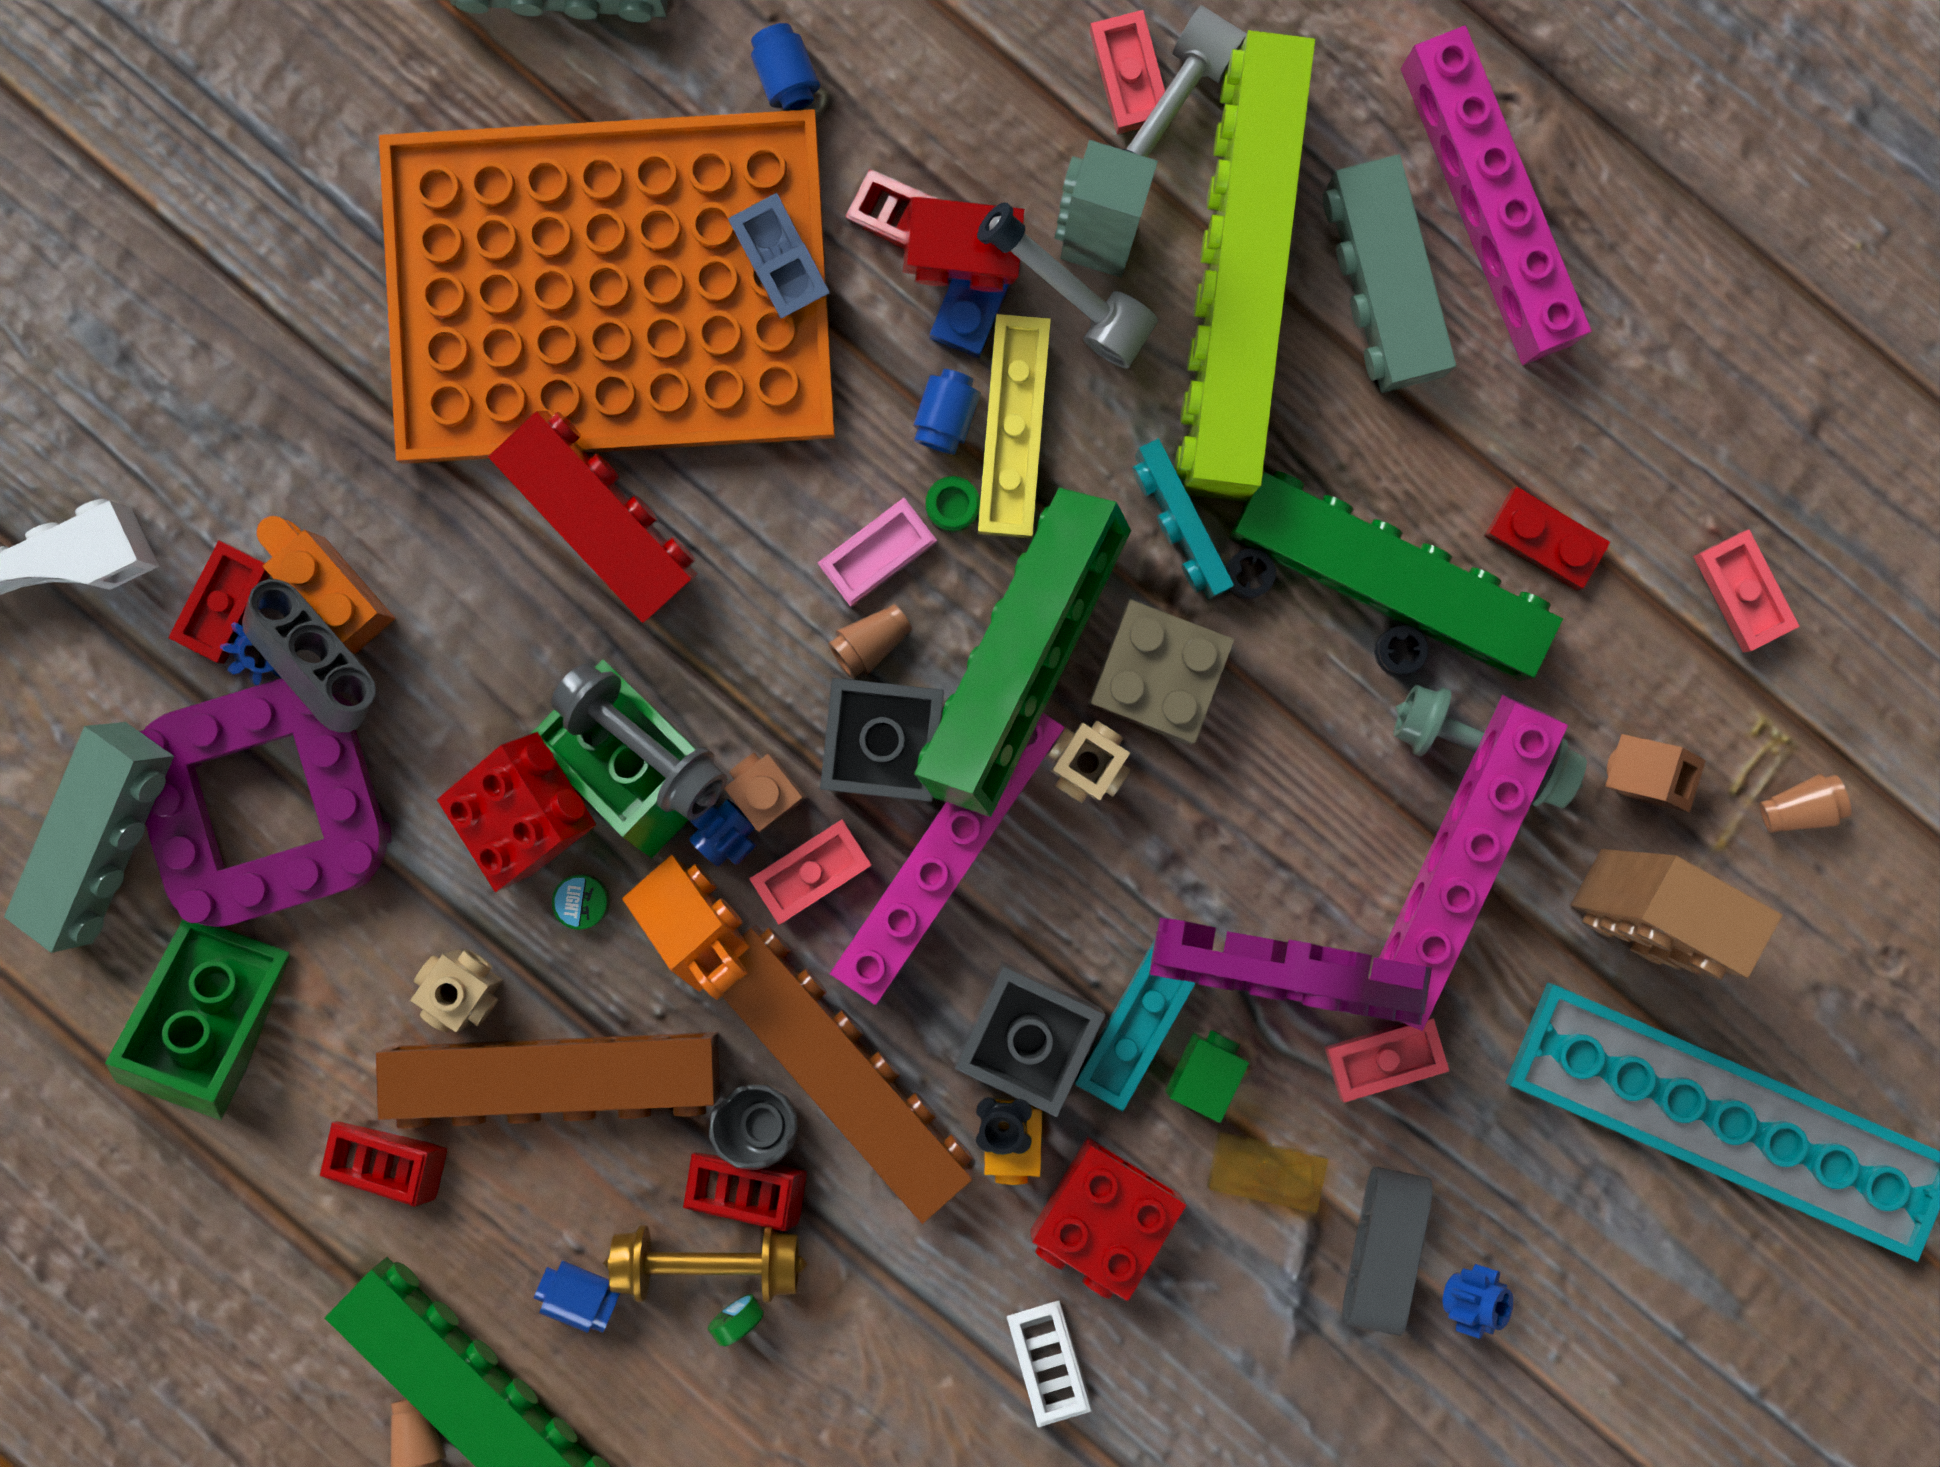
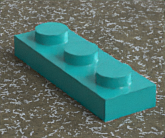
(1180, 520)
(1132, 1035)

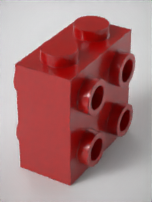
(516, 811)
(1106, 1221)

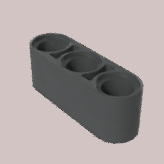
(307, 631)
(1387, 1251)

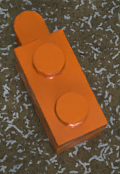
(323, 581)
(689, 926)

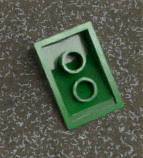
(614, 776)
(199, 1018)

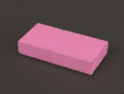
(877, 552)

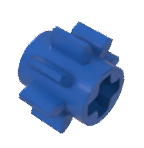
(244, 661)
(723, 834)
(1477, 1301)

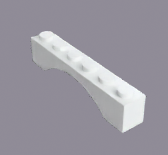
(94, 548)

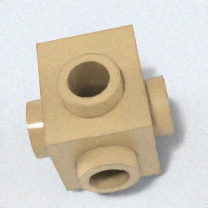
(1110, 756)
(474, 986)

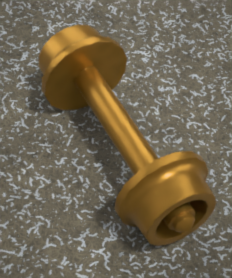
(633, 1263)

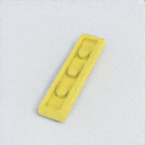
(1014, 426)

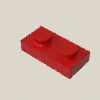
(1547, 538)
(218, 601)

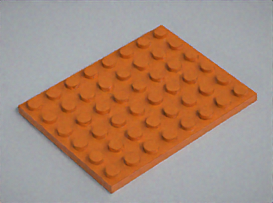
(599, 285)

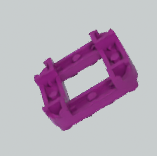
(337, 783)
(1305, 971)

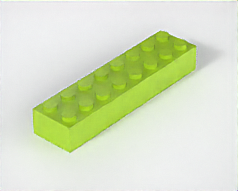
(1247, 266)

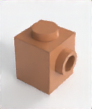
(1654, 772)
(763, 790)

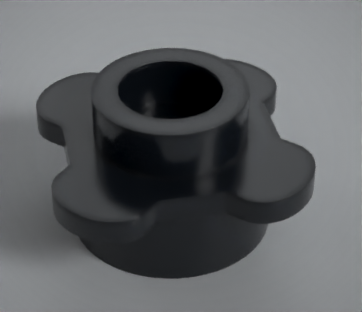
(999, 1141)

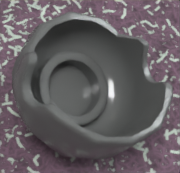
(753, 1127)

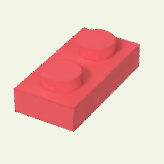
(1127, 68)
(1746, 591)
(810, 871)
(1386, 1060)

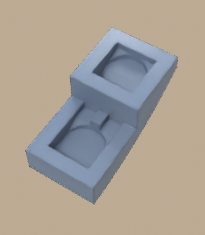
(778, 255)

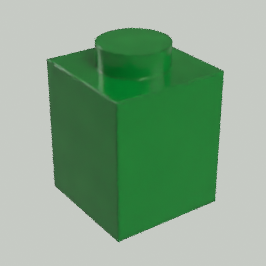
(1208, 1074)

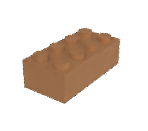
(1675, 913)

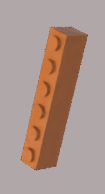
(548, 1077)
(845, 1079)

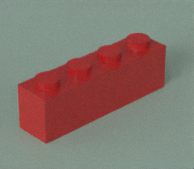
(593, 513)

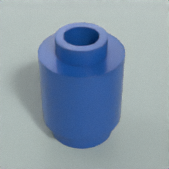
(784, 67)
(946, 411)
(576, 1297)

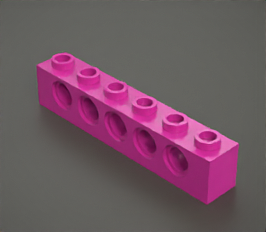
(1494, 195)
(1473, 842)
(930, 879)

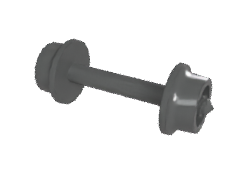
(588, 699)

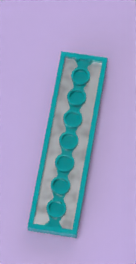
(1730, 1121)

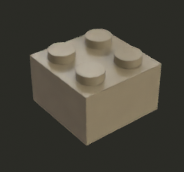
(1160, 672)

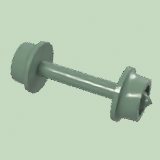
(1424, 718)

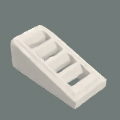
(1062, 1409)

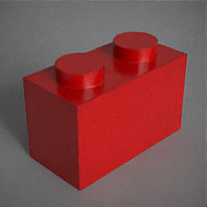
(945, 245)

